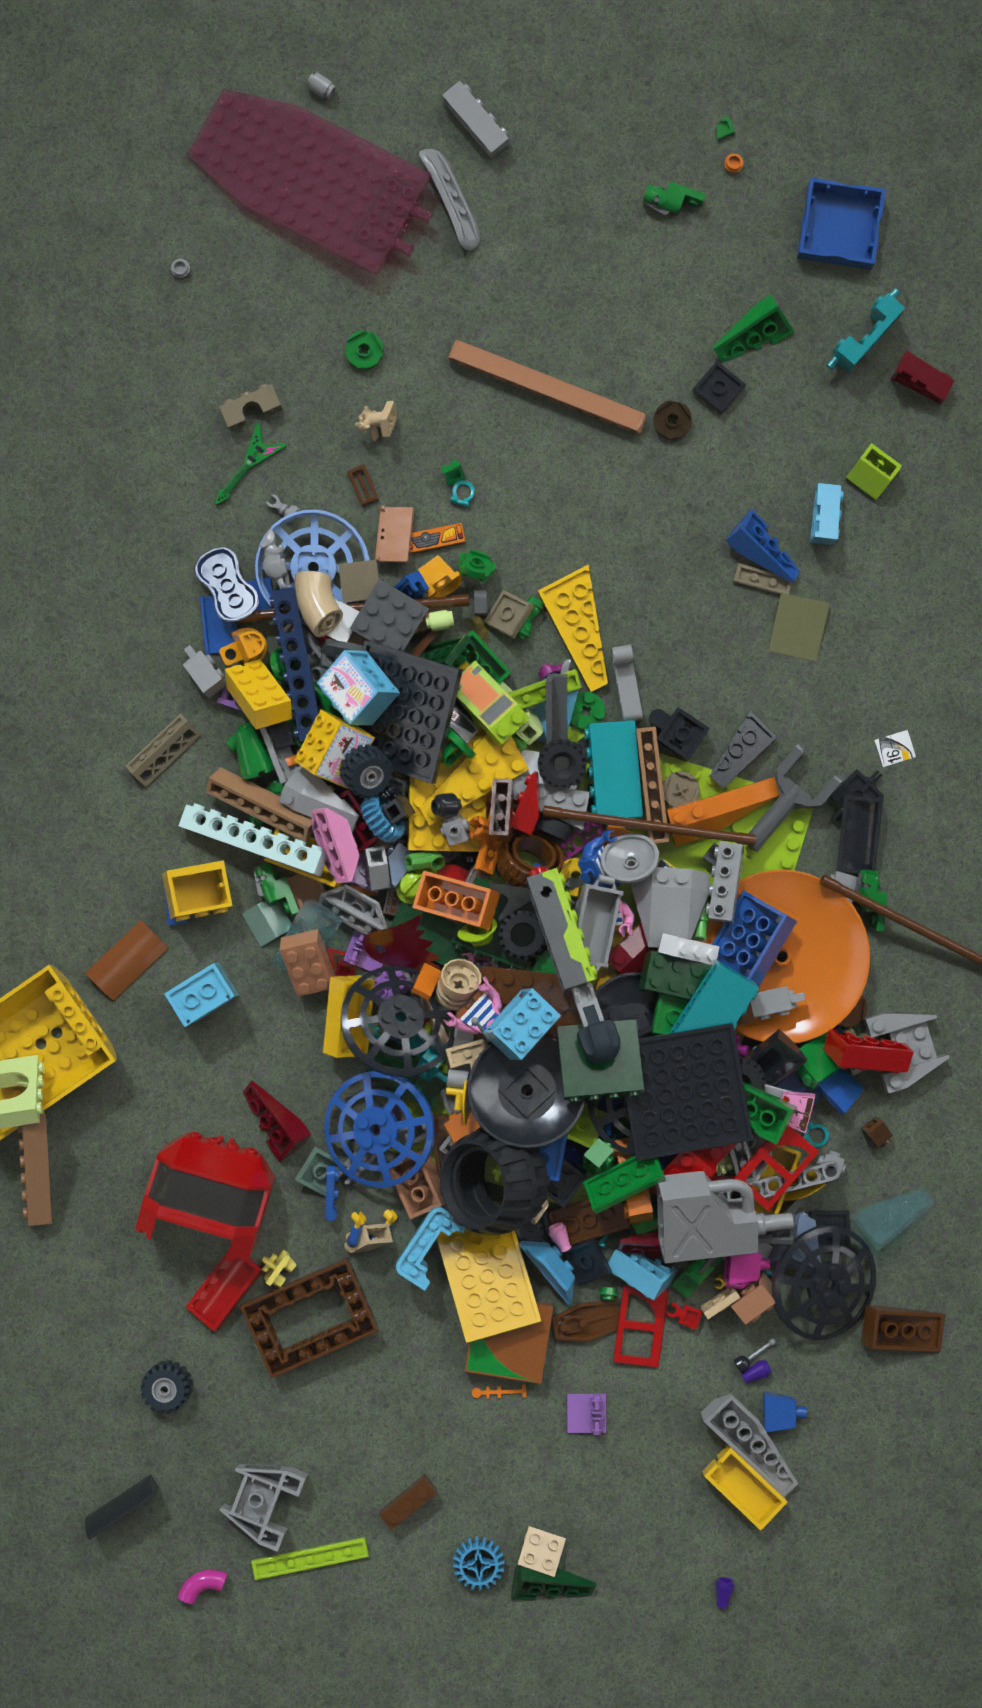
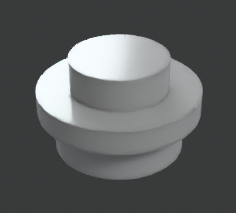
(180, 268)

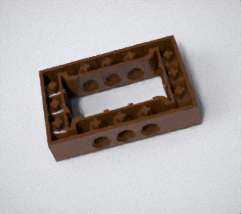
(284, 1359)

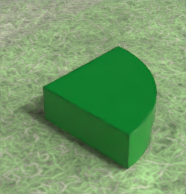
(724, 128)

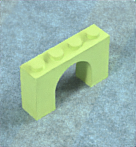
(27, 1106)

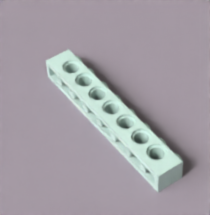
(192, 819)

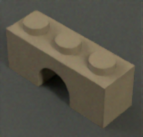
(234, 410)

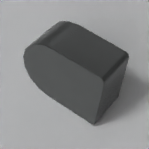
(480, 603)

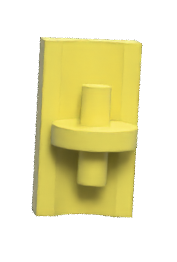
(274, 1266)

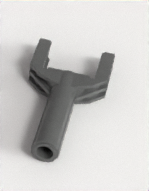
(789, 798)

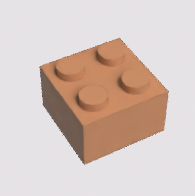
(754, 1299)

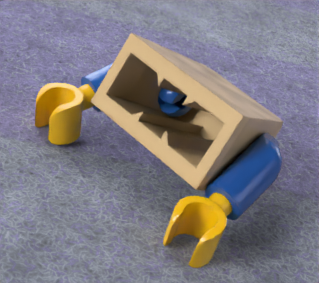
(369, 1237)

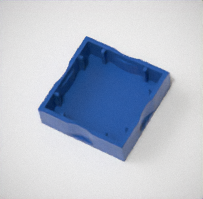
(841, 223)

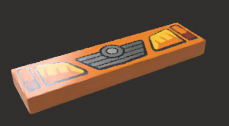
(437, 538)

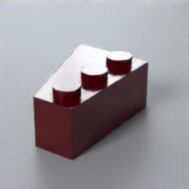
(922, 378)
(362, 834)

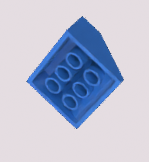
(753, 938)

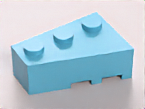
(826, 514)
(642, 1273)

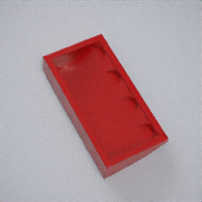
(224, 1291)

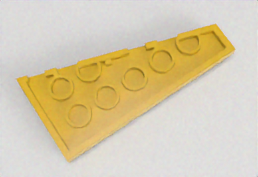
(575, 617)
(475, 776)

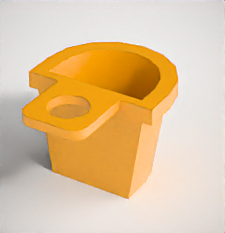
(440, 578)
(248, 646)

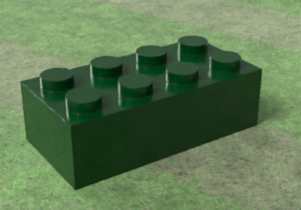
(671, 975)

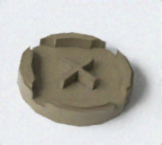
(680, 788)

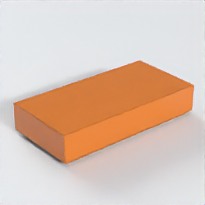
(426, 981)

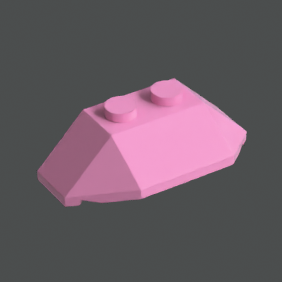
(337, 841)

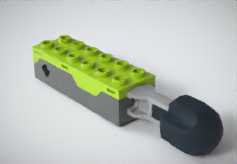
(571, 961)

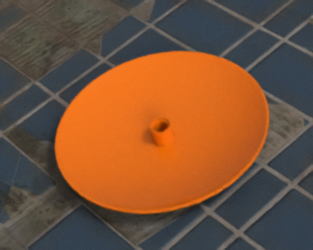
(824, 952)

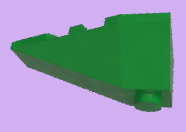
(759, 325)
(768, 1113)

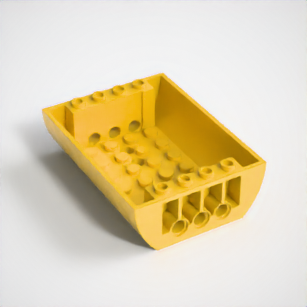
(32, 1013)

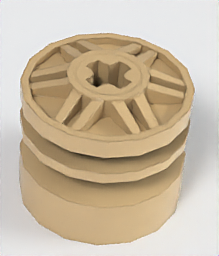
(457, 983)

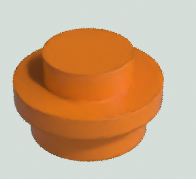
(733, 163)

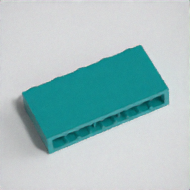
(614, 769)
(718, 1000)

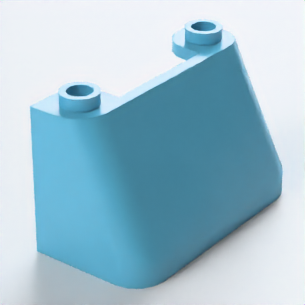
(411, 1261)

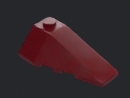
(630, 953)
(283, 1127)
(642, 1243)

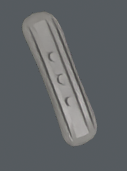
(453, 198)

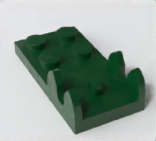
(449, 650)
(430, 1090)

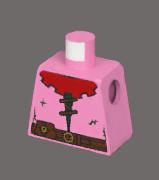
(804, 1105)

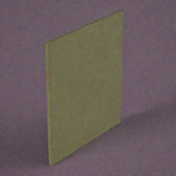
(798, 626)

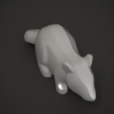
(274, 565)

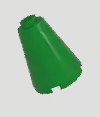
(251, 752)

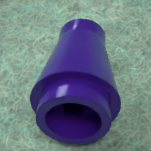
(757, 1371)
(724, 1590)

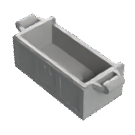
(597, 916)

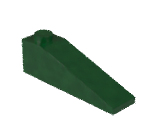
(531, 1583)

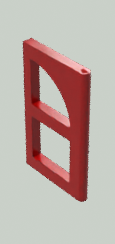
(789, 1137)
(659, 1308)

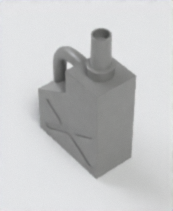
(703, 1224)

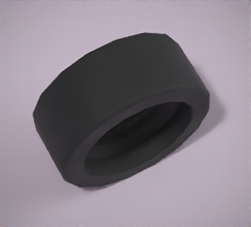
(553, 828)

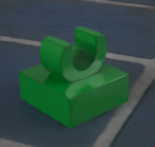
(453, 472)

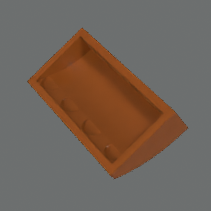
(127, 960)

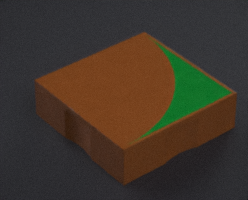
(515, 1353)

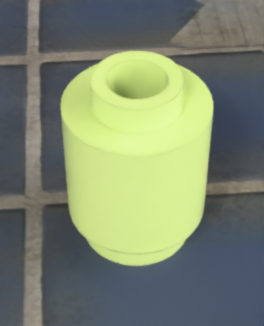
(439, 620)

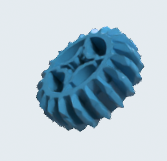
(378, 821)
(469, 1564)

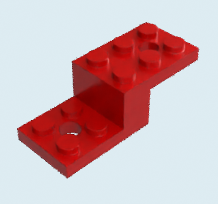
(695, 1161)

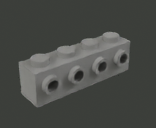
(475, 119)
(726, 882)

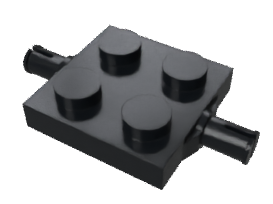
(855, 785)

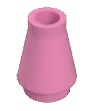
(560, 1236)

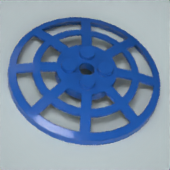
(388, 1127)

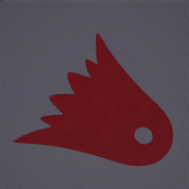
(401, 946)

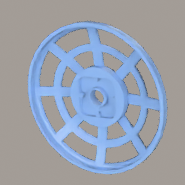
(313, 552)

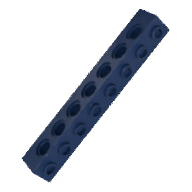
(282, 598)

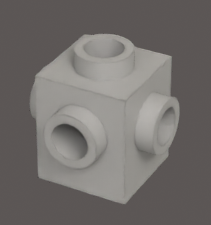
(455, 829)
(834, 1157)

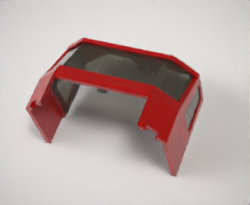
(210, 1190)

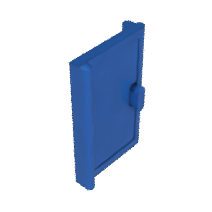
(215, 629)

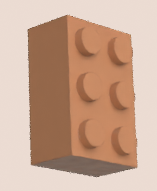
(307, 962)
(422, 1190)

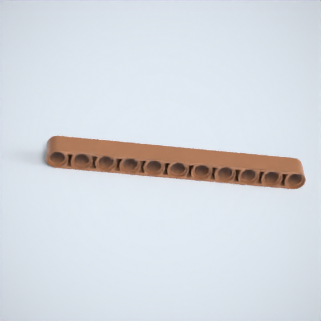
(548, 386)

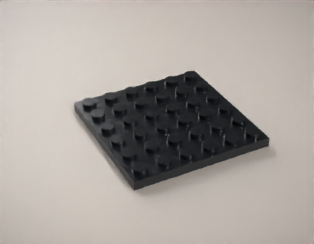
(419, 718)
(689, 1093)

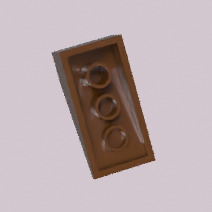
(902, 1329)

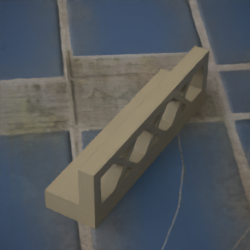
(160, 748)

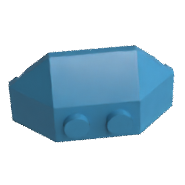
(552, 1267)

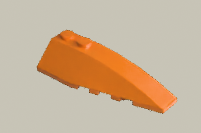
(722, 808)

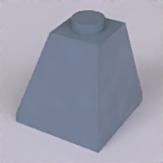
(802, 1224)

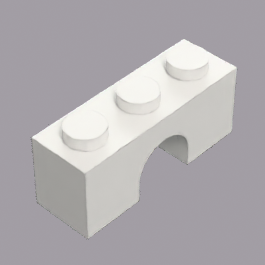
(688, 949)

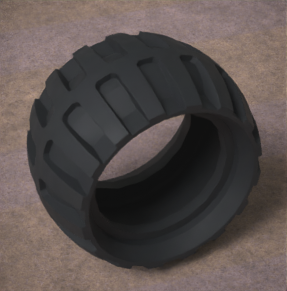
(466, 1191)

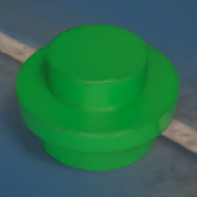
(608, 1293)

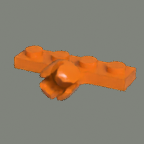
(488, 850)

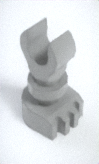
(283, 508)

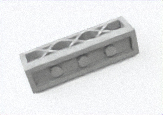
(278, 757)

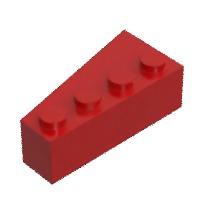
(868, 1053)

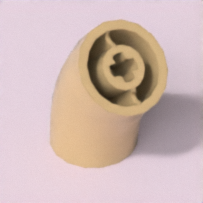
(317, 602)

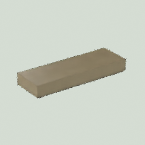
(761, 579)

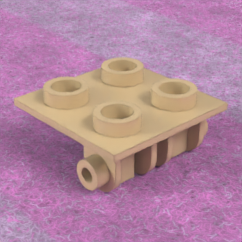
(541, 1551)

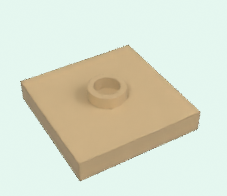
(719, 1302)

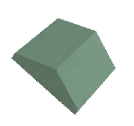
(267, 922)
(314, 1171)

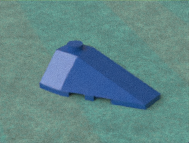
(754, 543)

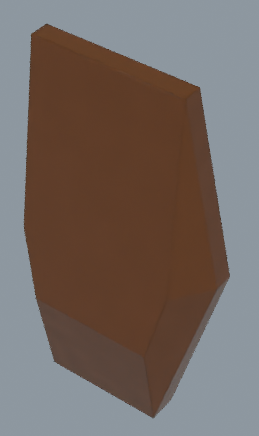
(586, 1321)

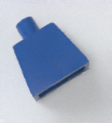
(780, 1412)

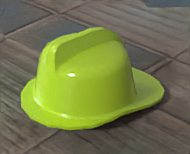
(409, 884)
(477, 935)

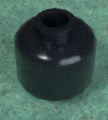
(446, 805)

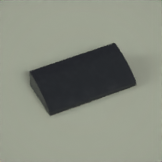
(859, 833)
(777, 1057)
(120, 1506)

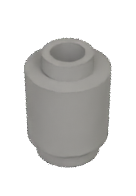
(321, 86)

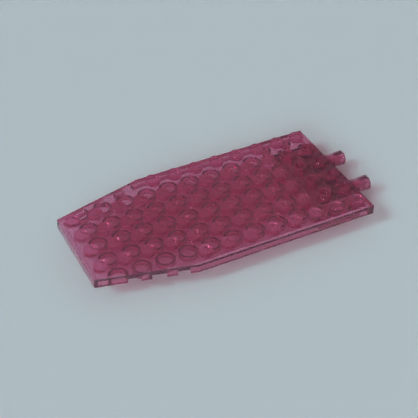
(312, 177)

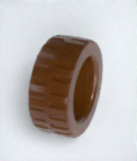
(514, 869)

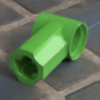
(424, 860)

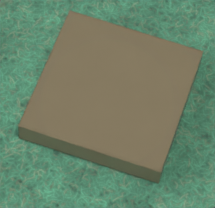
(358, 579)
(508, 614)

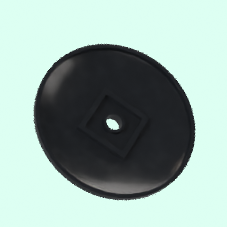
(507, 1113)

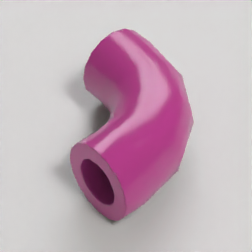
(199, 1582)

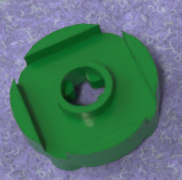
(354, 344)
(476, 565)
(597, 710)

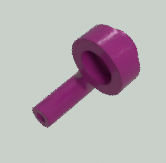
(549, 669)

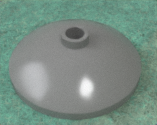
(628, 851)

